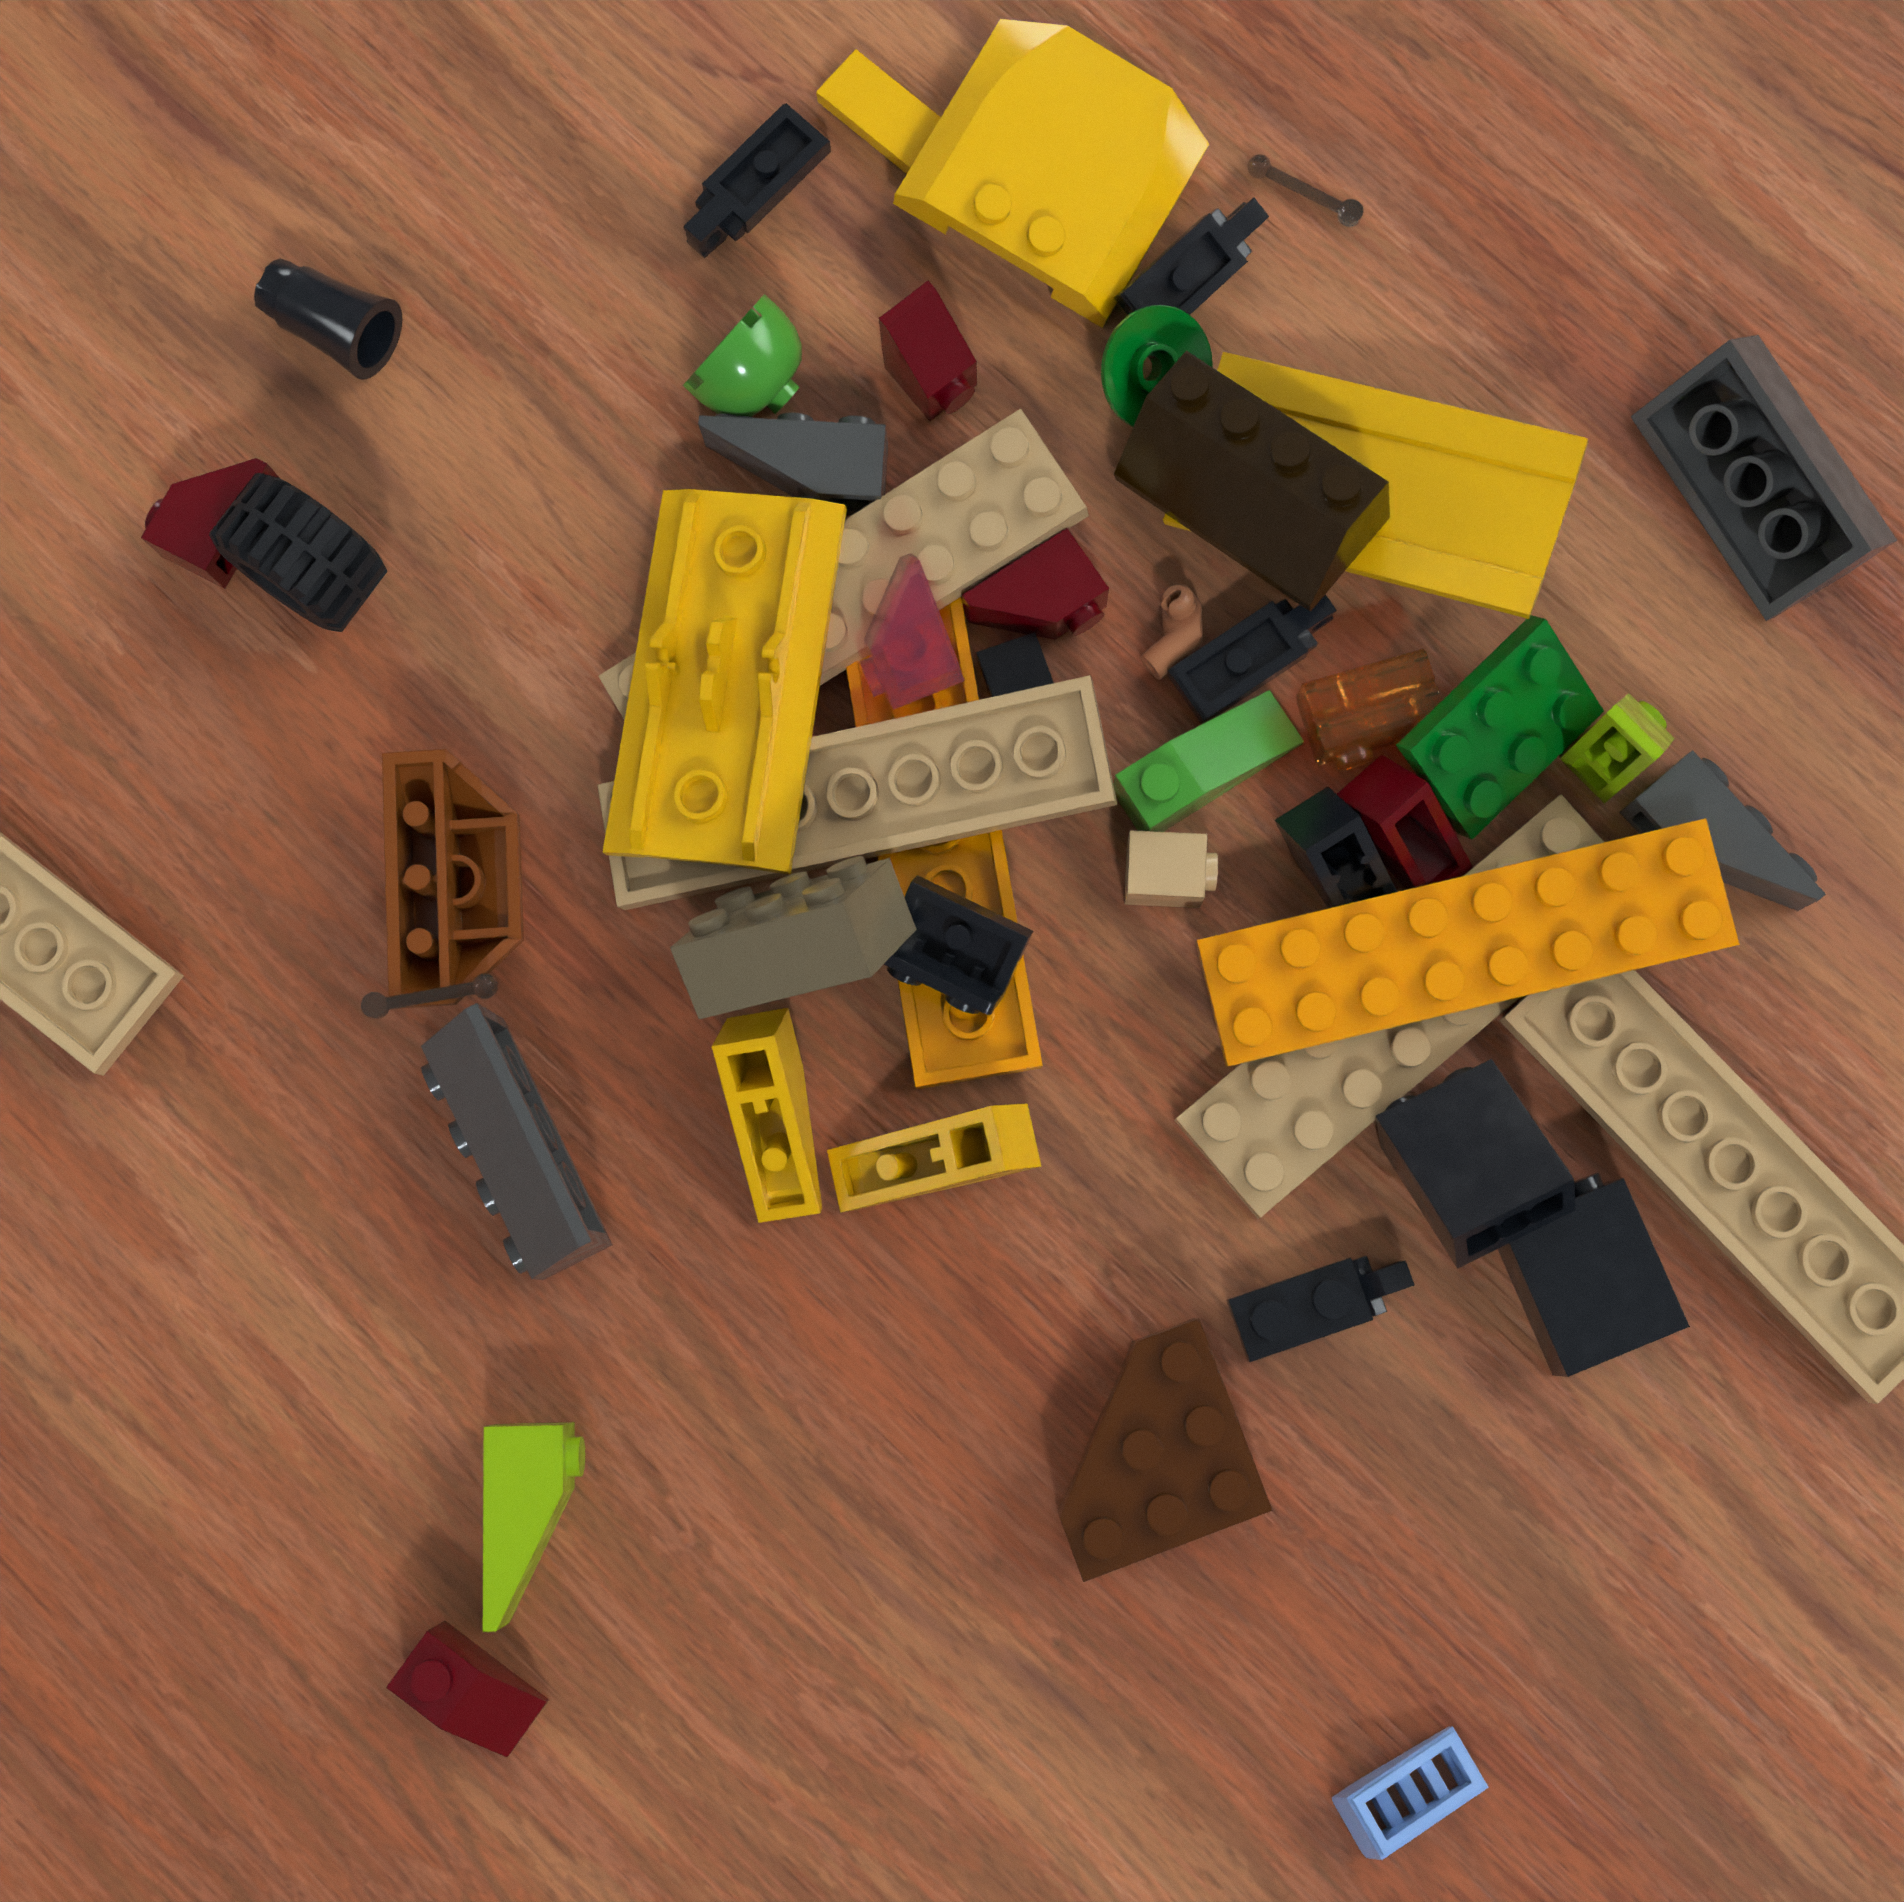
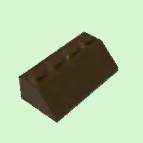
(1252, 481)

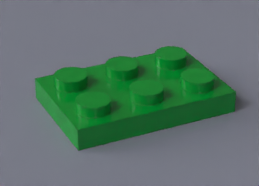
(1501, 726)

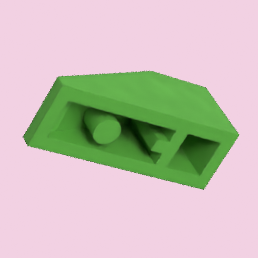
(1204, 763)

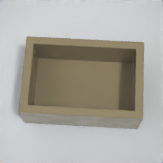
(793, 937)

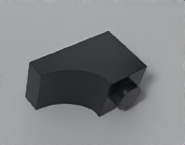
(1334, 850)

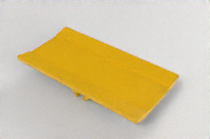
(1467, 490)
(726, 679)

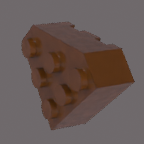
(1161, 1458)

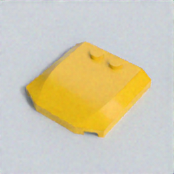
(1057, 162)

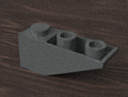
(806, 457)
(1740, 833)

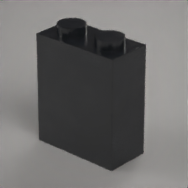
(1475, 1162)
(1593, 1281)

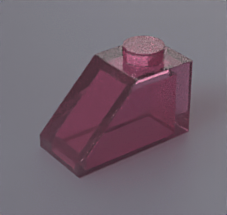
(908, 640)

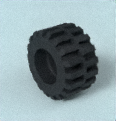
(298, 552)

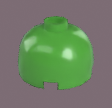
(751, 365)

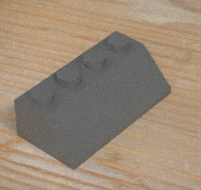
(1762, 476)
(513, 1143)

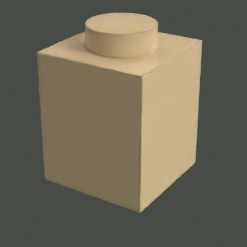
(1168, 869)

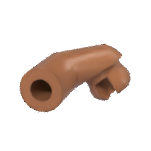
(1180, 630)

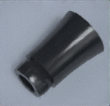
(332, 316)

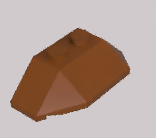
(447, 874)

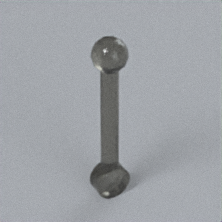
(1348, 211)
(377, 1005)

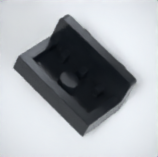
(958, 948)

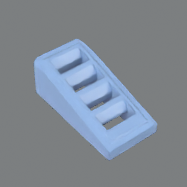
(1373, 1786)

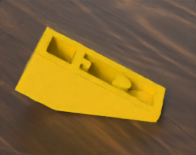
(769, 1112)
(934, 1156)

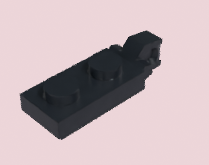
(755, 179)
(1196, 261)
(1248, 656)
(1314, 1304)

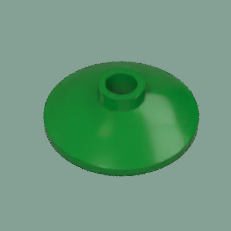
(1150, 332)

